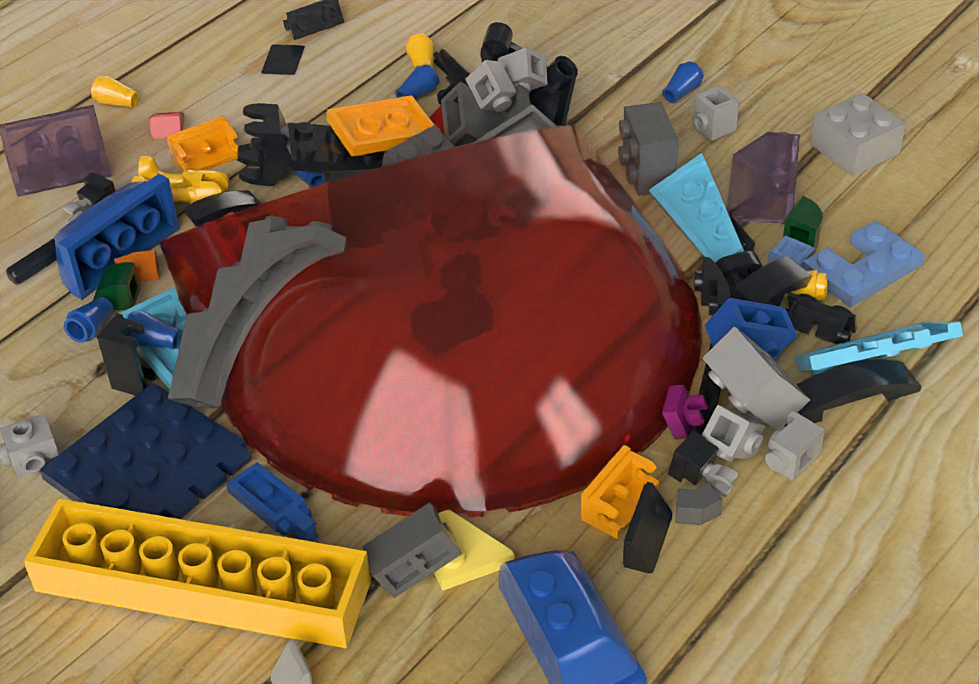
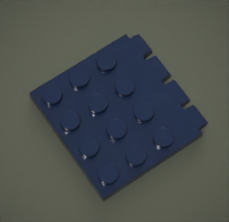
(148, 458)

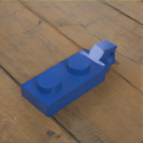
(273, 502)

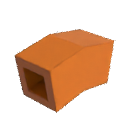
(145, 263)

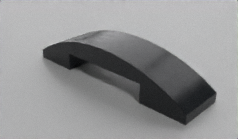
(854, 383)

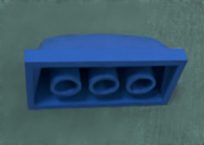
(114, 227)
(567, 621)

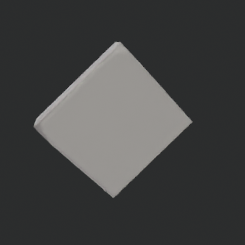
(291, 667)

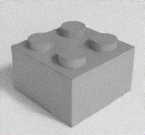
(857, 134)
(754, 380)

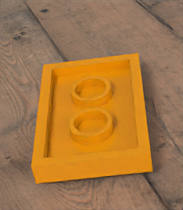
(378, 124)

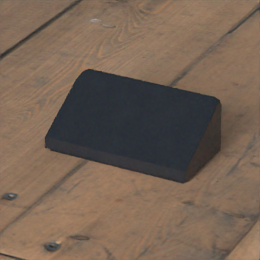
(646, 531)

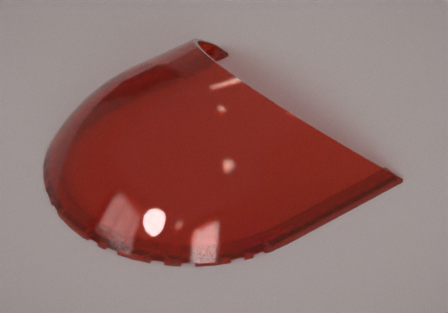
(472, 340)

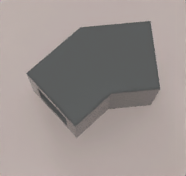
(697, 505)

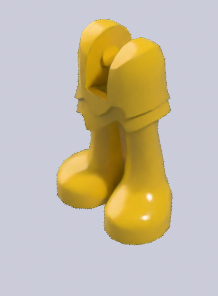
(188, 185)

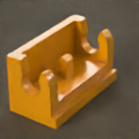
(204, 145)
(616, 491)

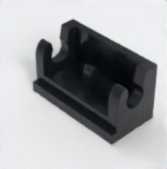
(121, 355)

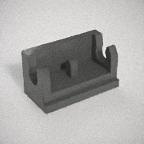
(411, 550)

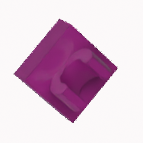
(683, 411)

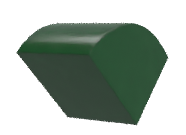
(804, 222)
(119, 285)

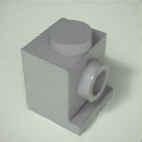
(491, 86)
(794, 446)

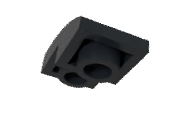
(218, 205)
(772, 282)
(712, 286)

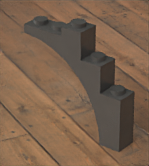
(240, 293)

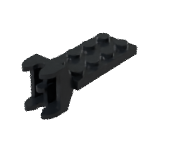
(295, 146)

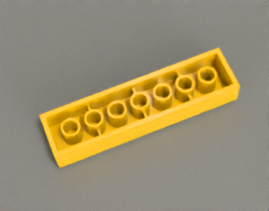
(200, 572)

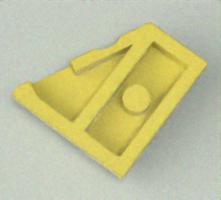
(479, 554)

